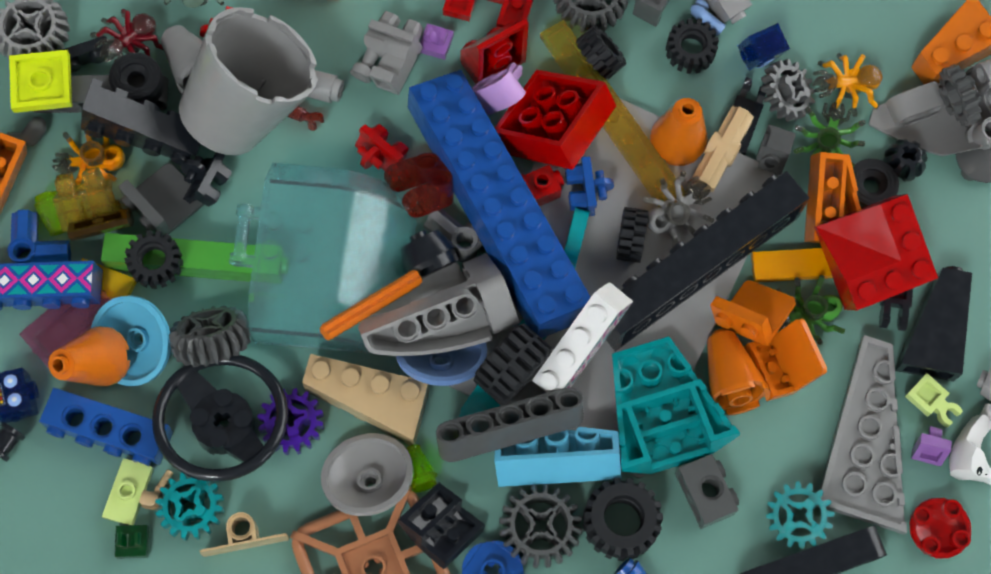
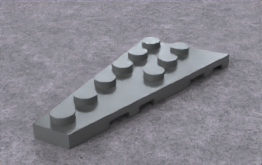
(866, 449)

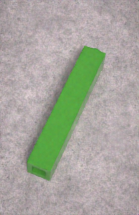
(199, 257)

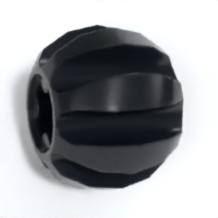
(906, 159)

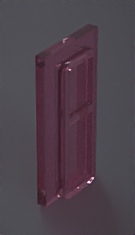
(59, 327)

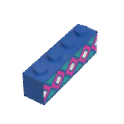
(50, 284)

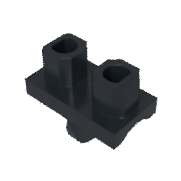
(200, 174)

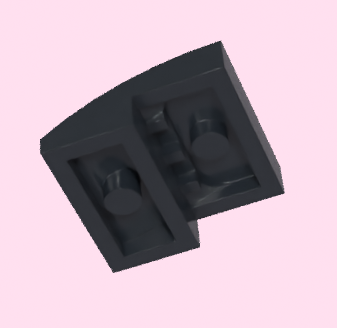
(441, 525)

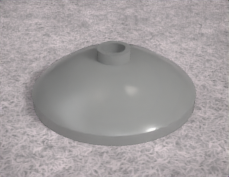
(362, 462)

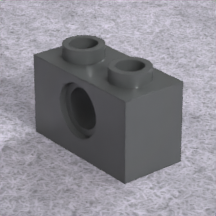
(707, 509)

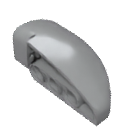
(444, 312)

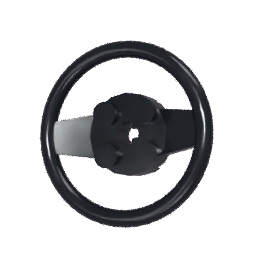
(211, 407)

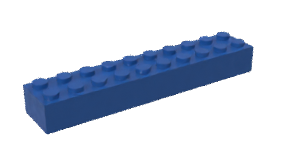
(499, 203)

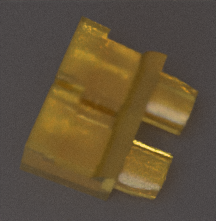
(83, 200)

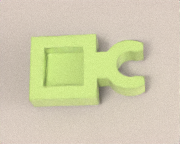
(930, 397)

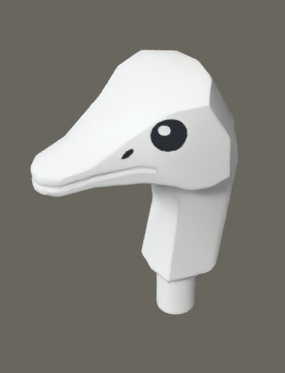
(966, 457)

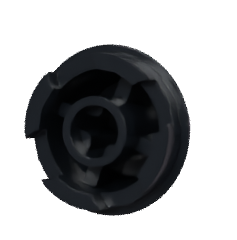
(427, 252)

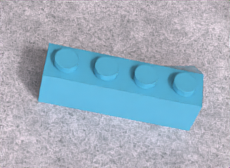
(561, 458)

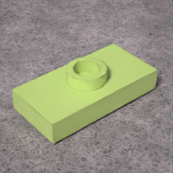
(126, 492)

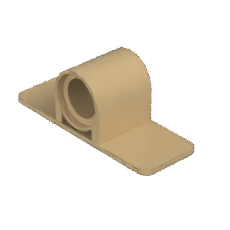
(249, 540)

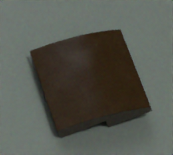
(100, 224)

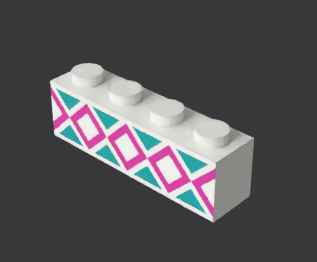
(583, 339)

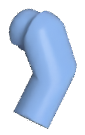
(700, 11)

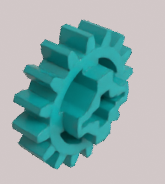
(810, 504)
(183, 516)

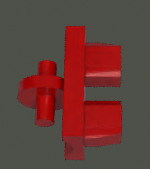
(376, 150)

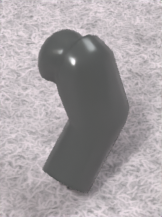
(32, 132)

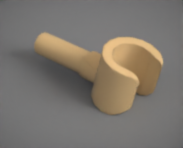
(148, 498)

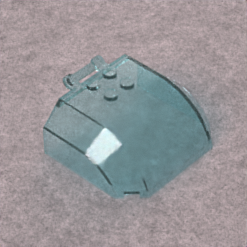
(318, 251)

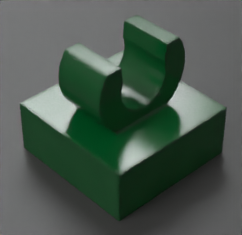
(132, 541)

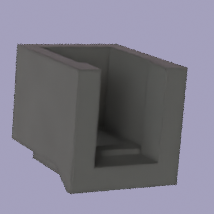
(775, 149)

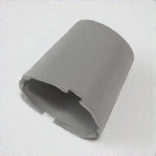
(245, 80)

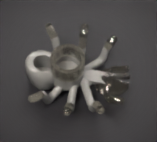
(677, 212)

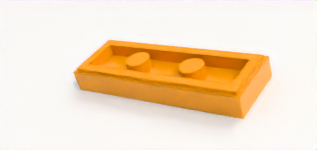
(789, 264)

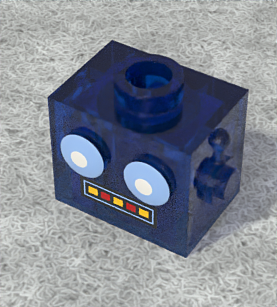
(763, 47)
(17, 395)

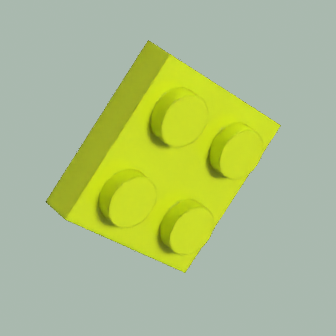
(40, 81)

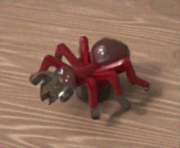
(131, 38)

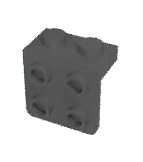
(160, 200)

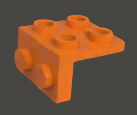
(754, 311)
(788, 360)

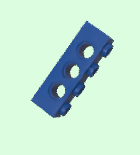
(64, 406)

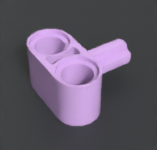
(500, 89)

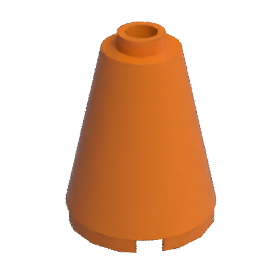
(680, 133)
(92, 358)
(733, 375)

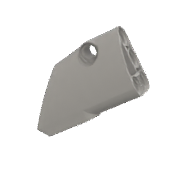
(923, 117)

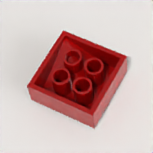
(556, 118)
(876, 252)

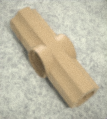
(723, 147)

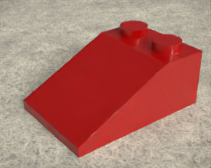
(496, 50)

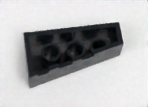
(136, 124)

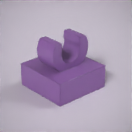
(436, 41)
(932, 447)

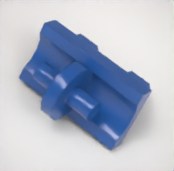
(583, 175)

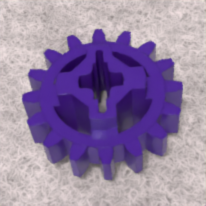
(302, 419)

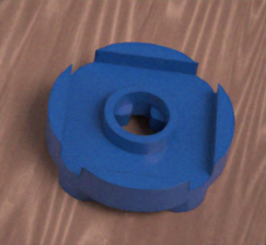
(490, 554)

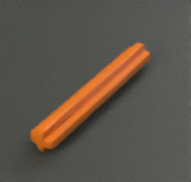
(370, 305)

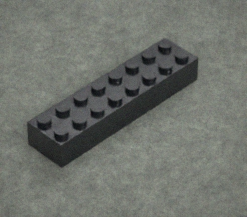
(708, 255)

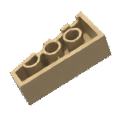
(372, 395)

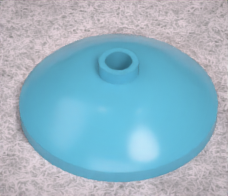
(132, 318)

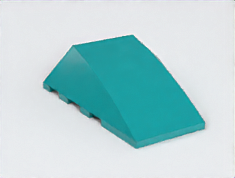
(664, 410)

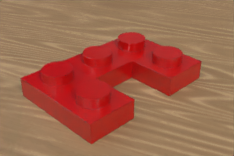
(510, 11)

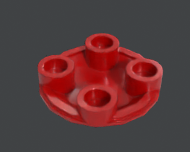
(940, 528)

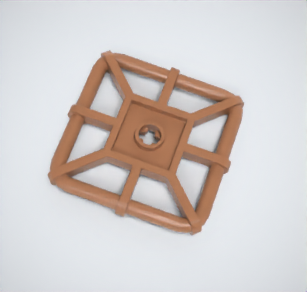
(354, 557)

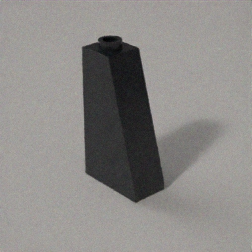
(940, 329)

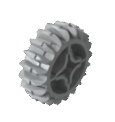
(36, 16)

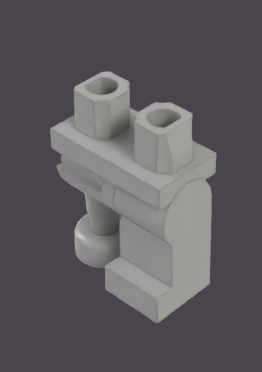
(395, 48)

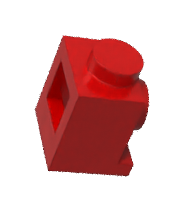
(544, 193)

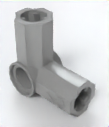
(455, 233)

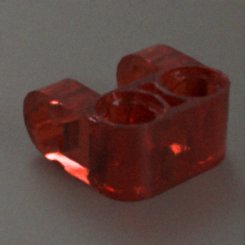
(432, 181)

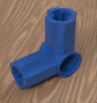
(25, 239)

